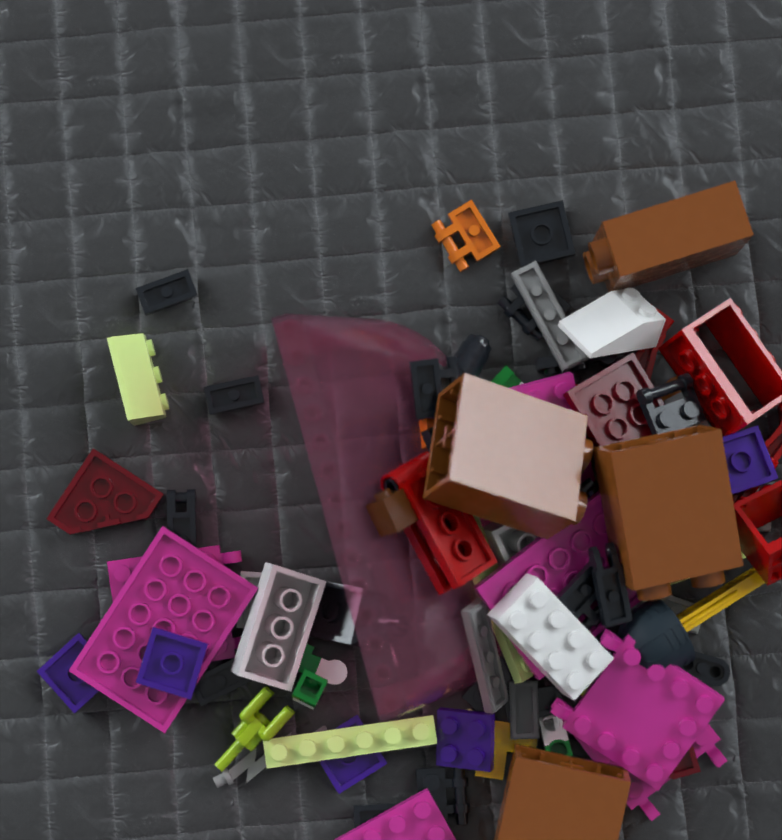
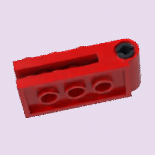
(442, 537)

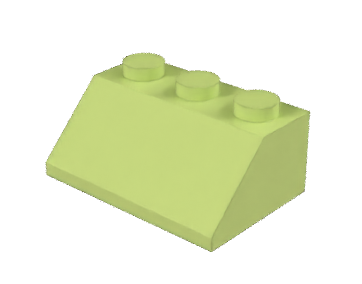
(138, 378)

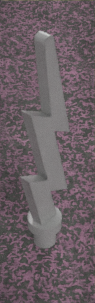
(249, 762)

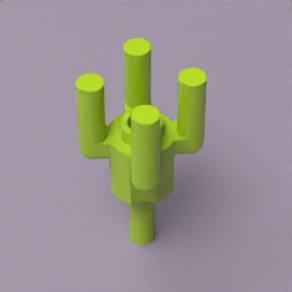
(254, 727)

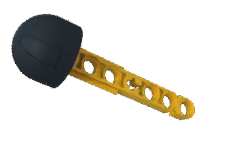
(663, 635)

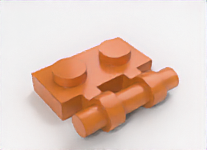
(473, 231)

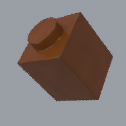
(391, 511)

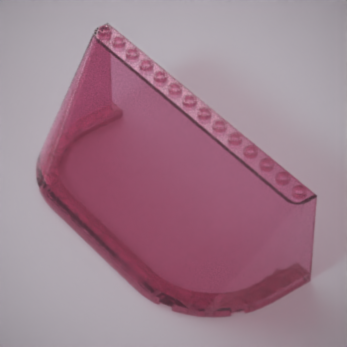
(357, 426)

